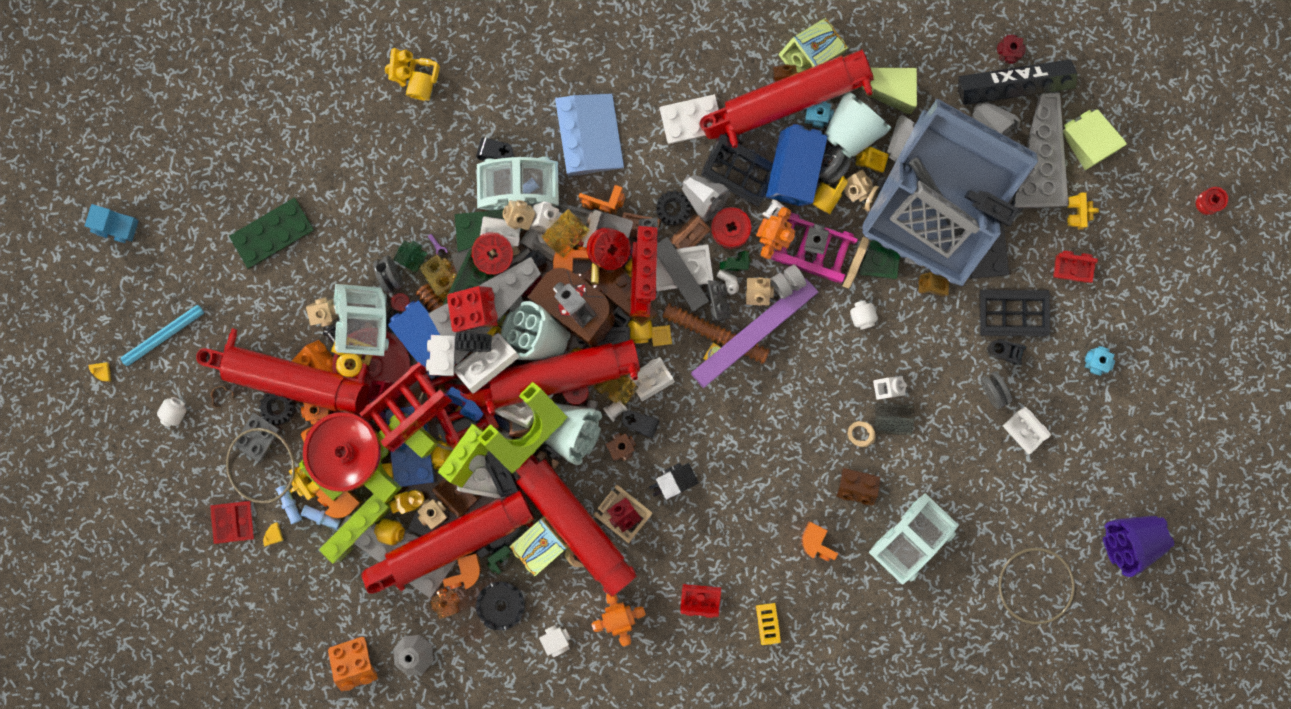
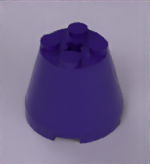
(1136, 542)

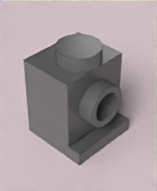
(810, 244)

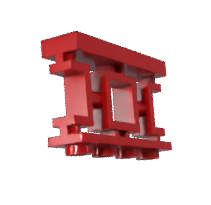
(643, 271)

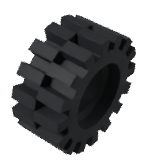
(676, 197)
(473, 342)
(270, 416)

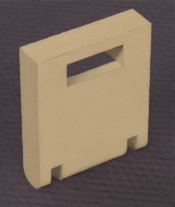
(613, 499)

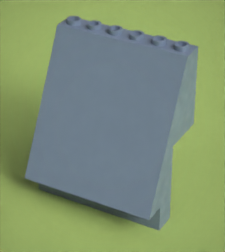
(959, 158)

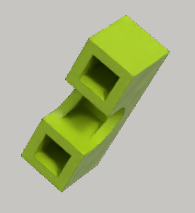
(456, 466)

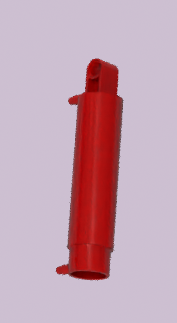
(789, 96)
(557, 374)
(287, 378)
(575, 525)
(449, 543)

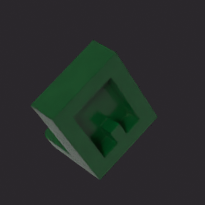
(737, 264)
(501, 555)

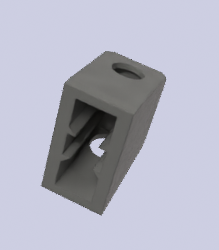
(574, 303)

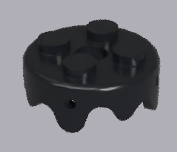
(487, 610)

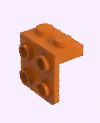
(616, 200)
(316, 356)
(351, 664)

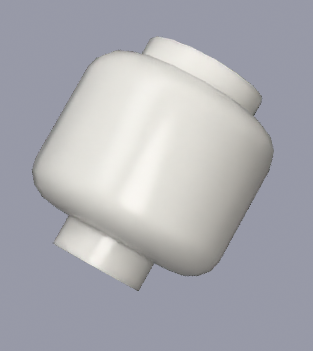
(864, 315)
(171, 412)

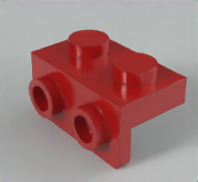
(1074, 267)
(700, 600)

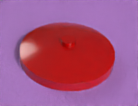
(387, 367)
(341, 452)

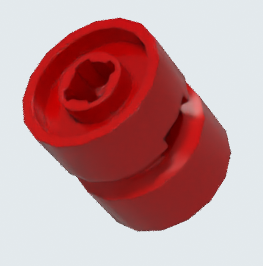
(1211, 200)
(577, 396)

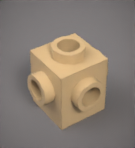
(858, 186)
(518, 214)
(758, 291)
(322, 312)
(438, 517)

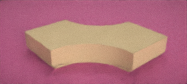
(856, 262)

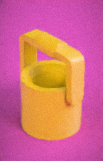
(419, 83)
(827, 197)

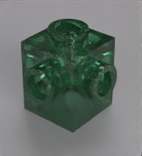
(410, 255)

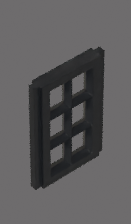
(750, 156)
(1014, 295)

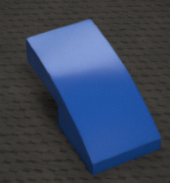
(469, 409)

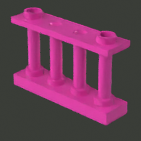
(816, 267)

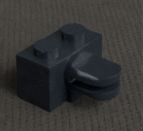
(675, 480)

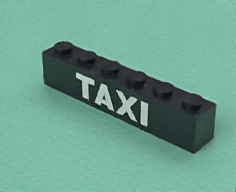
(1017, 82)

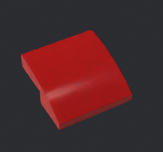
(231, 522)

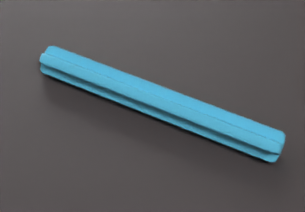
(162, 335)

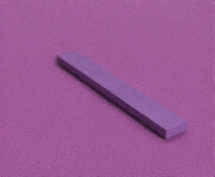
(752, 335)

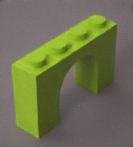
(546, 420)
(381, 483)
(342, 541)

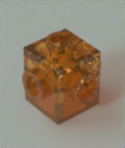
(452, 603)

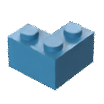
(107, 222)

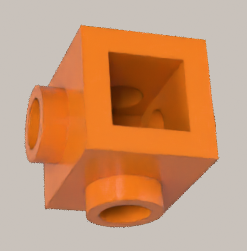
(308, 414)

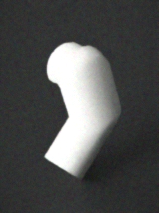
(731, 281)

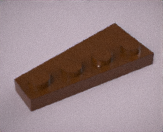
(617, 288)

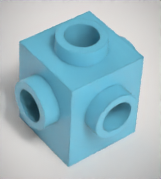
(817, 120)
(1093, 363)

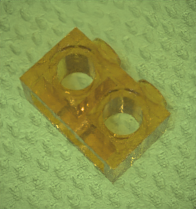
(565, 233)
(439, 279)
(612, 387)

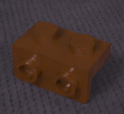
(858, 487)
(455, 500)

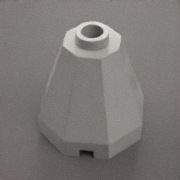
(996, 118)
(900, 136)
(705, 196)
(421, 654)

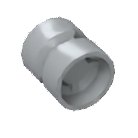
(787, 282)

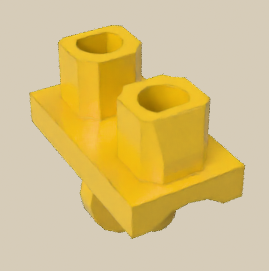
(398, 67)
(1083, 208)
(303, 485)
(407, 501)

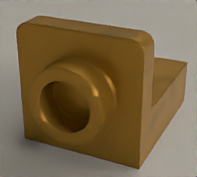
(933, 284)

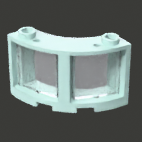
(516, 179)
(361, 320)
(912, 545)

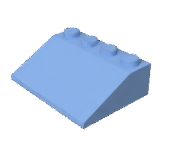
(589, 133)

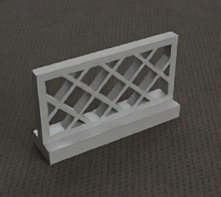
(942, 206)

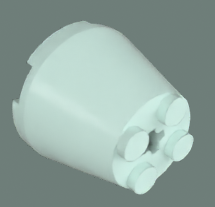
(855, 126)
(534, 332)
(577, 433)

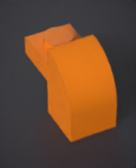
(567, 261)
(339, 507)
(811, 542)
(470, 572)

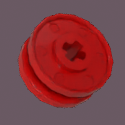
(731, 239)
(608, 248)
(498, 262)

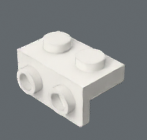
(500, 226)
(441, 355)
(652, 379)
(1026, 430)

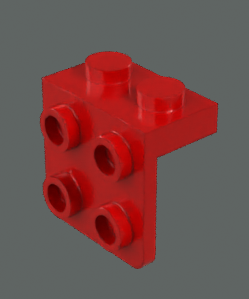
(472, 308)

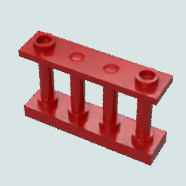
(416, 420)
(445, 420)

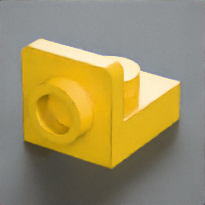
(872, 159)

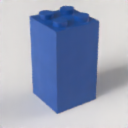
(796, 165)
(414, 330)

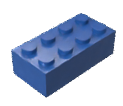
(407, 465)

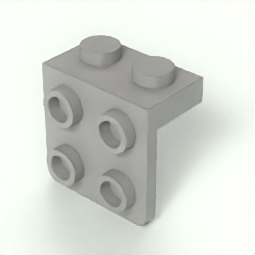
(601, 219)

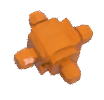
(776, 233)
(618, 619)

